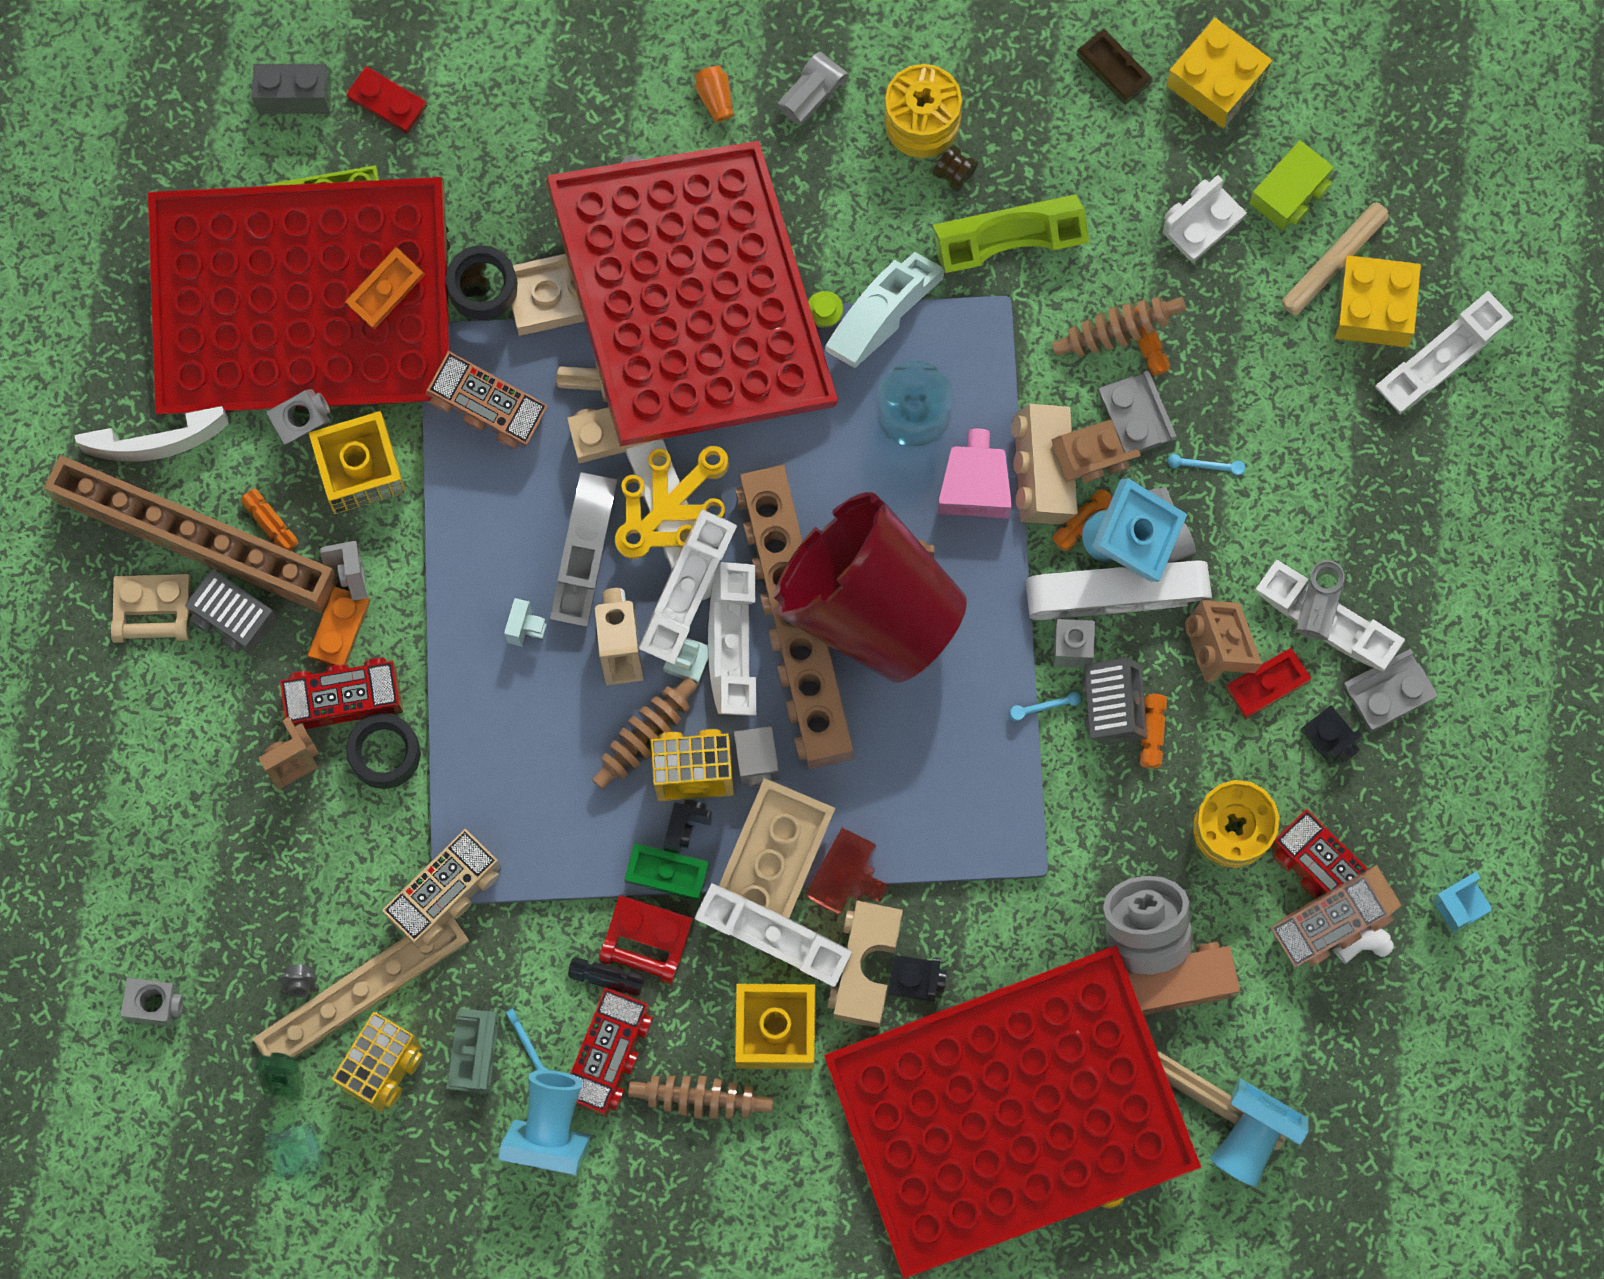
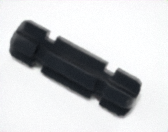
(606, 976)

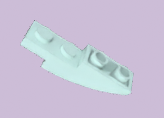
(881, 306)

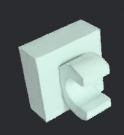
(523, 623)
(690, 661)

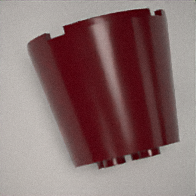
(871, 591)

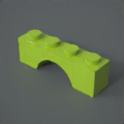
(1045, 224)

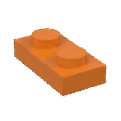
(385, 288)
(338, 628)

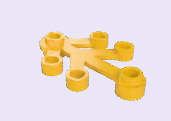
(667, 506)

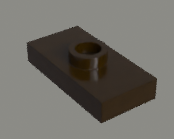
(1114, 66)

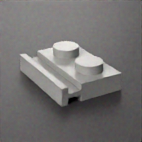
(1137, 413)
(1392, 693)

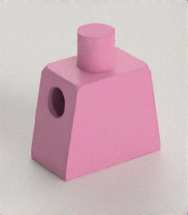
(976, 480)

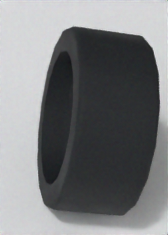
(473, 256)
(370, 725)

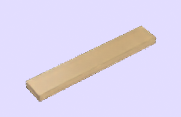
(357, 993)

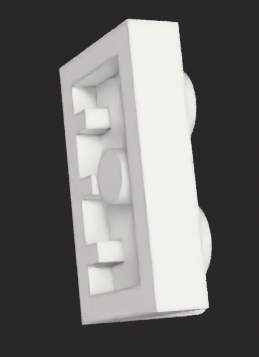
(1202, 219)

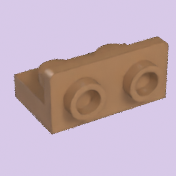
(1091, 451)
(1221, 639)
(290, 759)

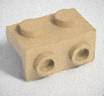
(595, 435)

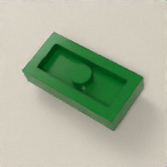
(666, 872)

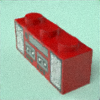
(341, 694)
(1315, 855)
(610, 1051)

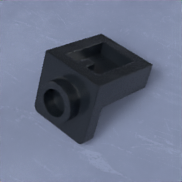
(1332, 736)
(679, 831)
(917, 978)

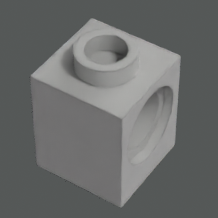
(284, 421)
(1073, 643)
(756, 756)
(137, 993)

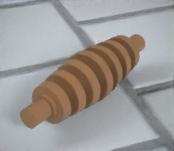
(1119, 326)
(644, 732)
(701, 1097)

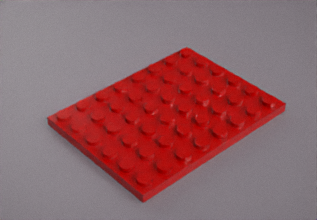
(259, 285)
(690, 293)
(1011, 1112)

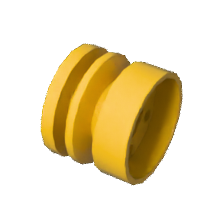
(924, 129)
(1243, 803)

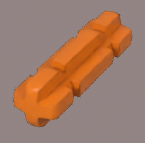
(1152, 349)
(269, 520)
(1066, 537)
(1151, 755)

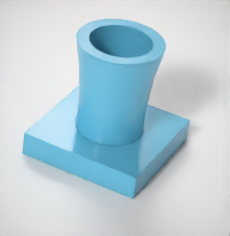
(1134, 531)
(1256, 1133)
(546, 1136)

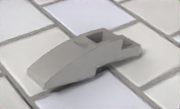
(583, 549)

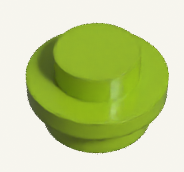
(826, 309)

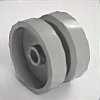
(1149, 924)

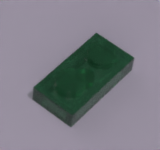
(280, 1075)

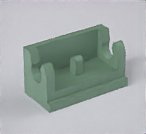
(473, 1051)

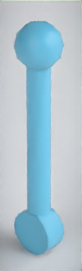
(1236, 468)
(1017, 712)
(525, 1040)

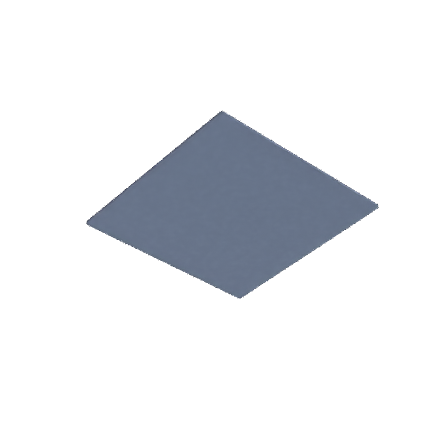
(522, 729)

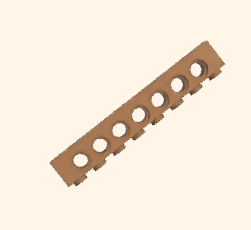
(191, 534)
(834, 744)

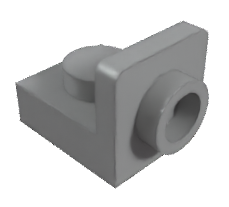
(348, 565)

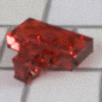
(846, 873)

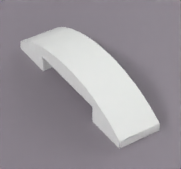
(1445, 353)
(201, 427)
(687, 586)
(1349, 633)
(729, 639)
(773, 934)

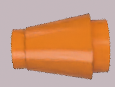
(714, 91)

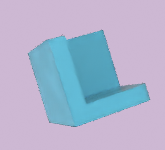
(1462, 903)

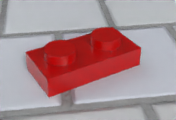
(386, 99)
(1268, 684)

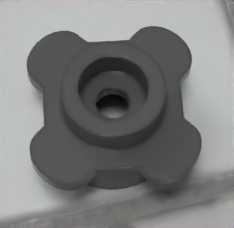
(298, 980)

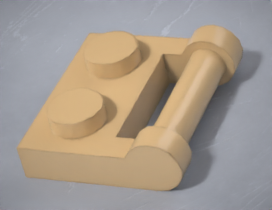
(151, 596)

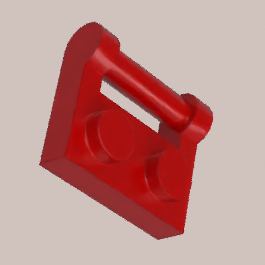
(649, 926)

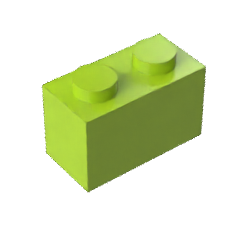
(1292, 185)

